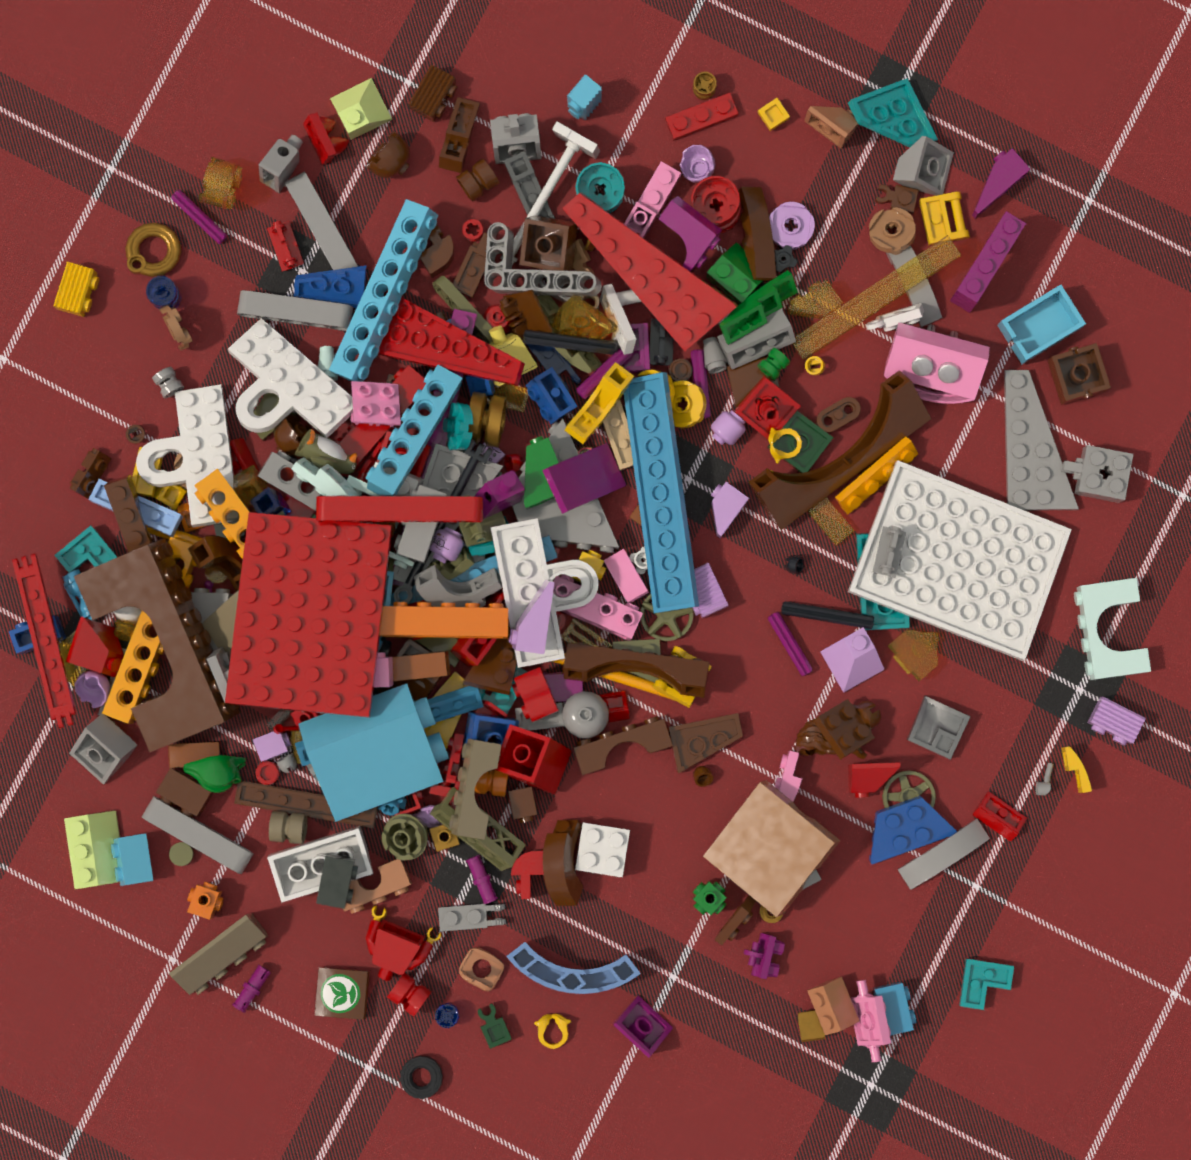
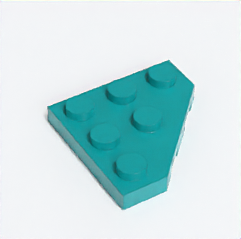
(893, 113)

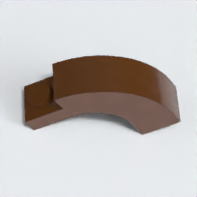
(219, 554)
(558, 863)

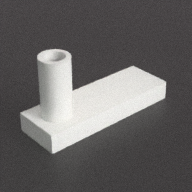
(612, 305)

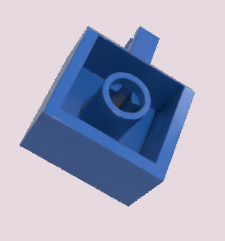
(485, 726)

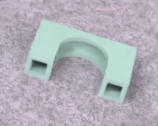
(1101, 660)

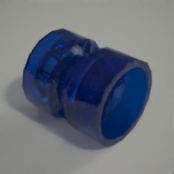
(163, 292)

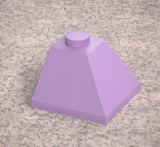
(853, 659)

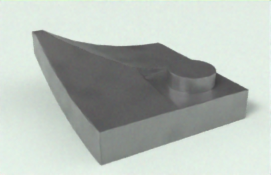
(938, 727)

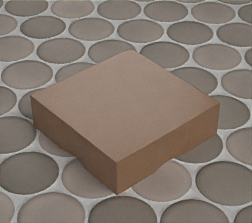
(771, 848)

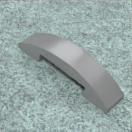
(921, 293)
(943, 854)

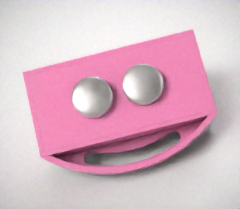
(937, 363)

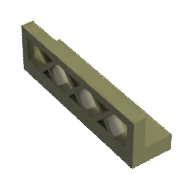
(487, 848)

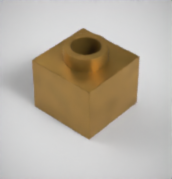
(439, 844)

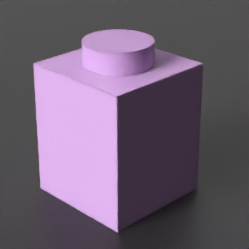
(272, 745)

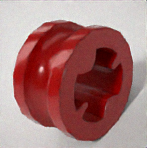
(470, 237)

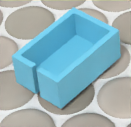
(1041, 324)

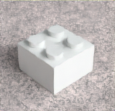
(602, 849)

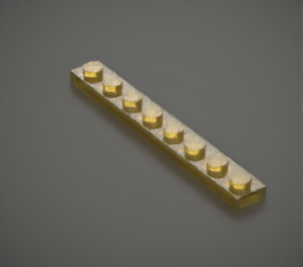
(876, 297)

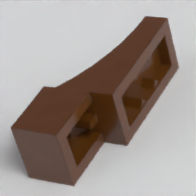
(458, 135)

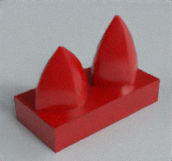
(318, 131)

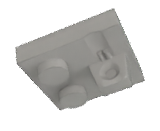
(219, 664)

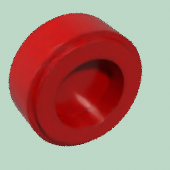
(267, 773)

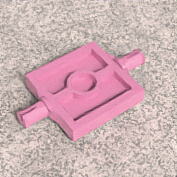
(872, 1026)

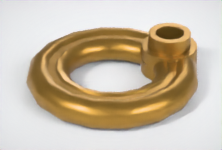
(152, 269)

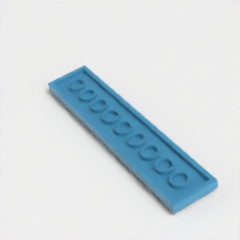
(660, 493)

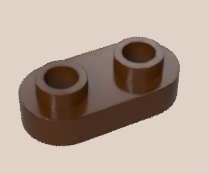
(837, 414)

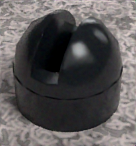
(795, 564)

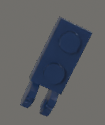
(549, 358)

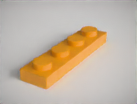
(875, 475)

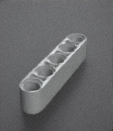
(320, 222)
(294, 310)
(197, 835)

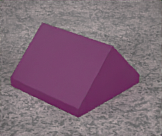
(642, 1026)

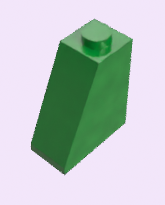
(538, 457)

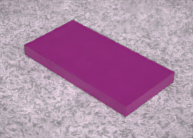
(584, 478)

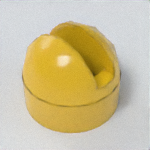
(814, 360)

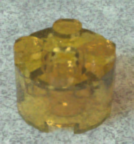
(219, 183)

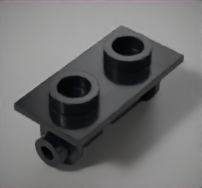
(660, 345)

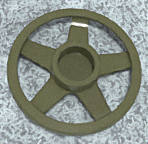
(667, 618)
(907, 791)

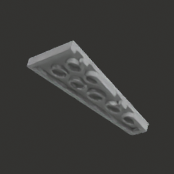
(1032, 457)
(443, 476)

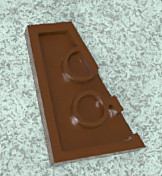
(495, 669)
(702, 738)

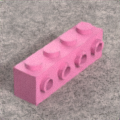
(601, 610)

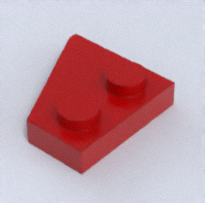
(452, 766)

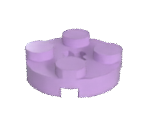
(801, 217)

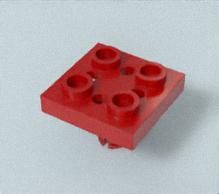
(773, 413)

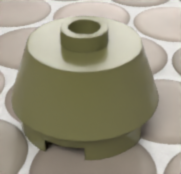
(405, 836)

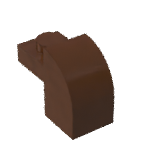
(439, 255)

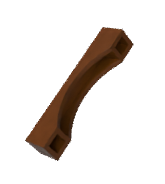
(588, 662)

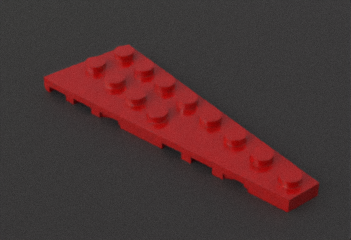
(669, 290)
(431, 341)

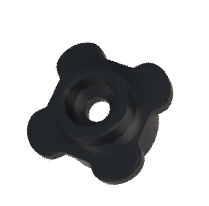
(790, 260)

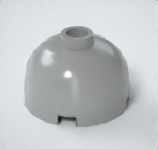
(585, 714)

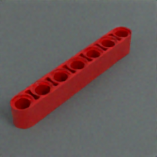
(399, 508)

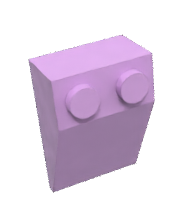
(532, 626)

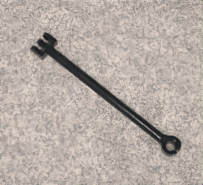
(475, 457)

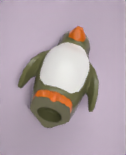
(326, 451)

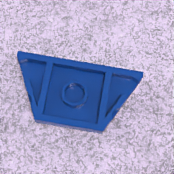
(906, 828)

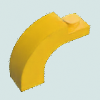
(600, 403)

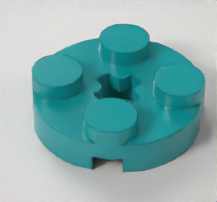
(458, 425)

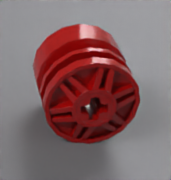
(718, 191)

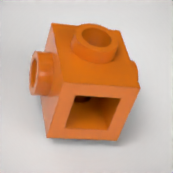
(197, 904)

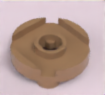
(895, 242)
(180, 334)

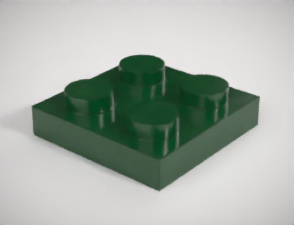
(813, 442)

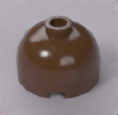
(390, 157)
(289, 434)

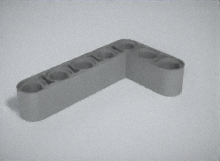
(531, 277)

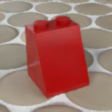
(533, 759)

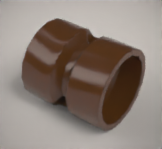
(480, 178)

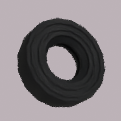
(419, 1091)

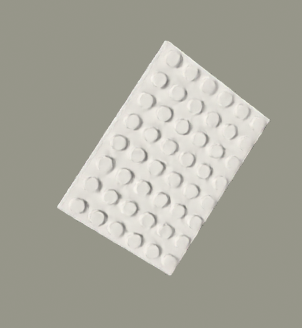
(963, 561)

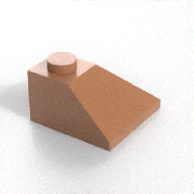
(832, 123)

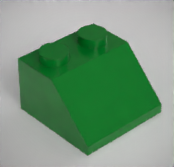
(733, 275)

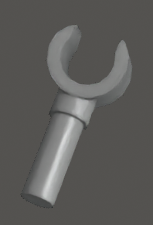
(1044, 788)

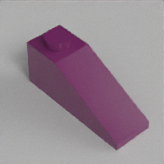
(1004, 174)

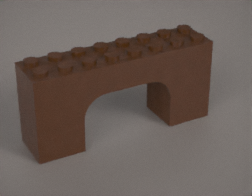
(155, 585)

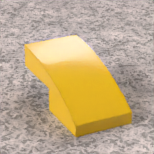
(1072, 762)

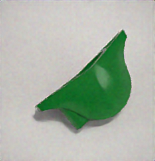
(216, 772)

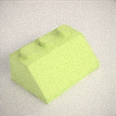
(90, 848)

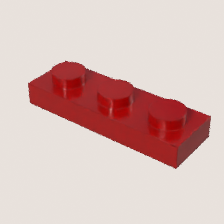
(701, 116)

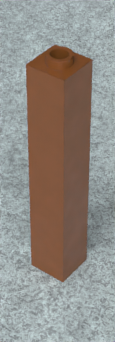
(421, 665)

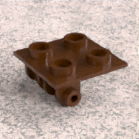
(525, 311)

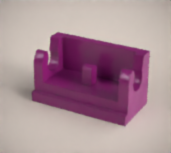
(640, 359)

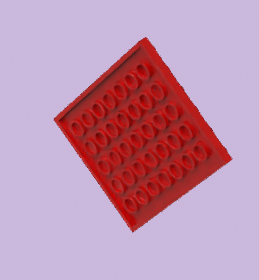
(308, 615)

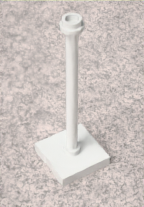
(574, 143)

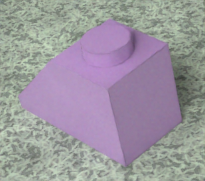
(726, 506)

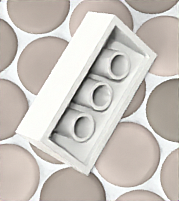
(300, 868)

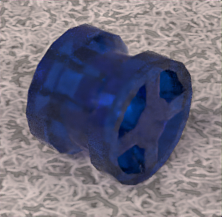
(447, 1018)

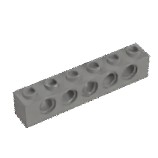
(271, 473)

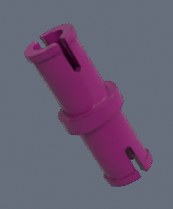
(481, 879)
(251, 988)

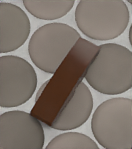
(757, 228)

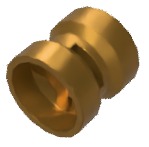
(704, 81)

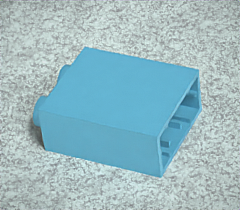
(376, 757)

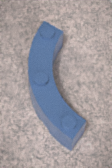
(569, 979)

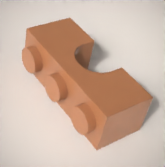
(393, 879)

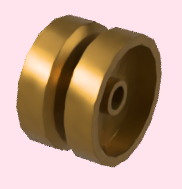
(487, 420)

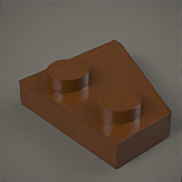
(741, 915)

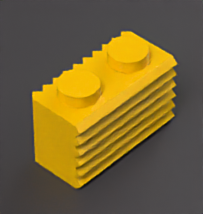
(76, 289)

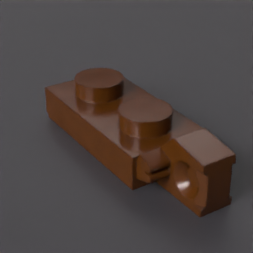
(472, 268)

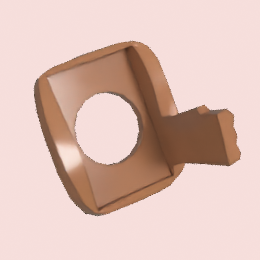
(467, 974)

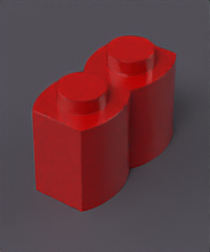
(535, 695)

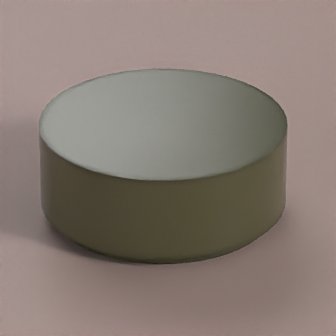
(181, 854)

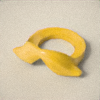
(778, 454)
(562, 1024)

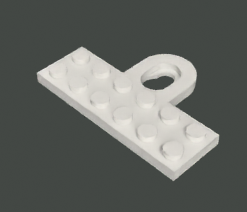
(292, 378)
(202, 445)
(523, 572)

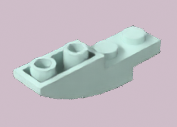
(326, 479)

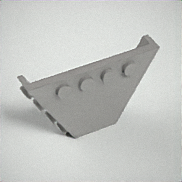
(580, 526)

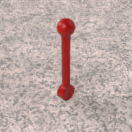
(279, 728)

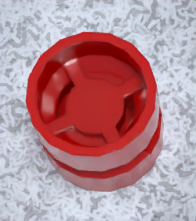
(409, 994)

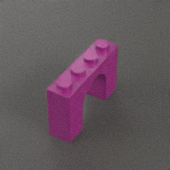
(694, 229)
(988, 262)

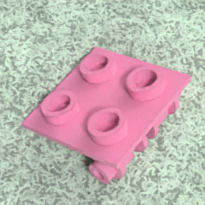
(375, 403)

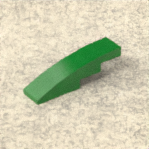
(759, 305)

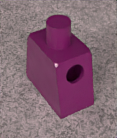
(503, 491)

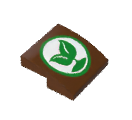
(342, 993)

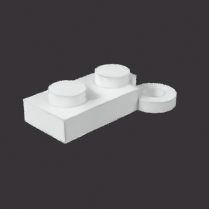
(890, 320)

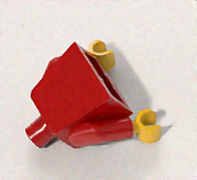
(396, 947)

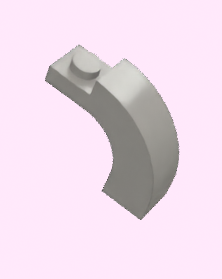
(438, 589)

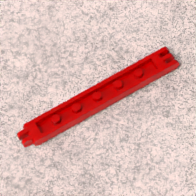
(45, 640)

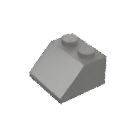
(102, 748)

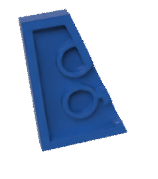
(334, 286)

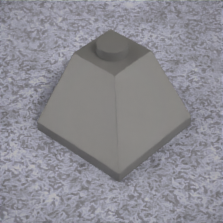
(924, 167)

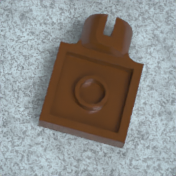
(848, 726)

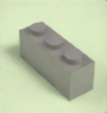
(774, 334)
(417, 535)

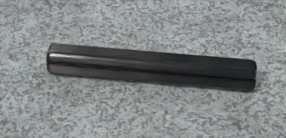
(569, 342)
(827, 615)

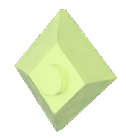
(361, 108)

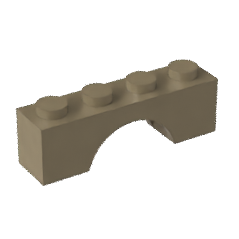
(478, 759)

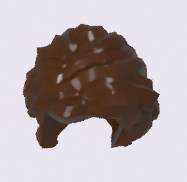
(811, 741)

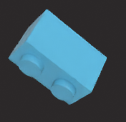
(132, 859)

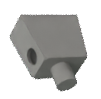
(280, 163)

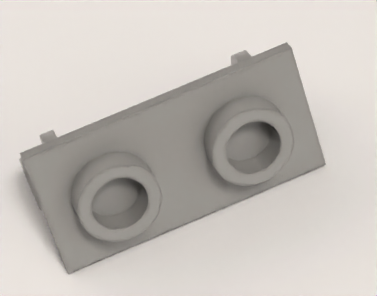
(889, 551)

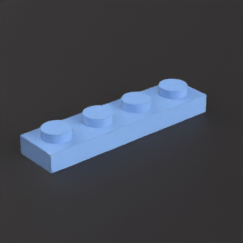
(153, 514)

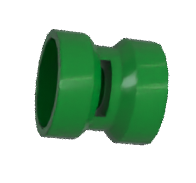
(773, 364)

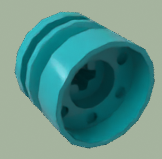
(602, 175)

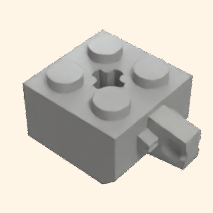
(515, 136)
(1091, 483)

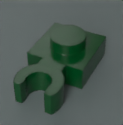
(494, 1029)

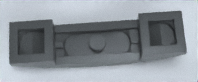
(526, 183)

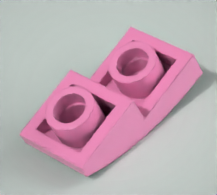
(626, 576)

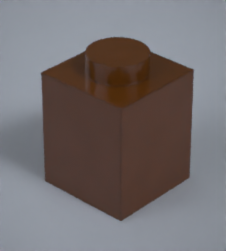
(523, 804)

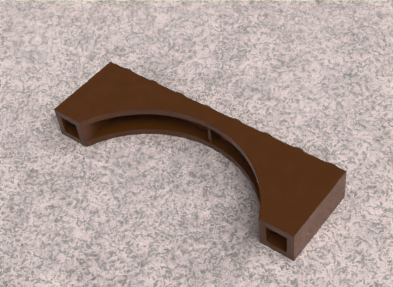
(896, 416)

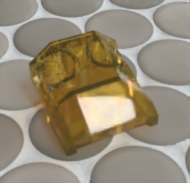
(582, 320)

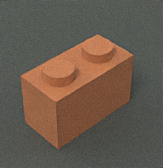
(833, 1006)

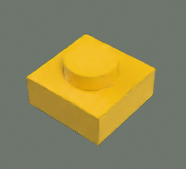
(773, 114)

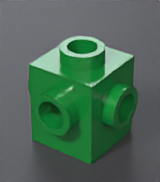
(702, 891)

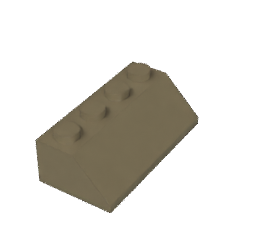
(219, 954)

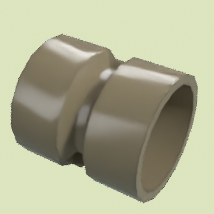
(288, 827)

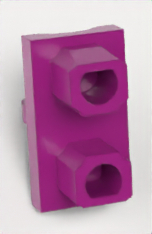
(761, 956)

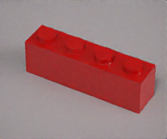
(473, 650)

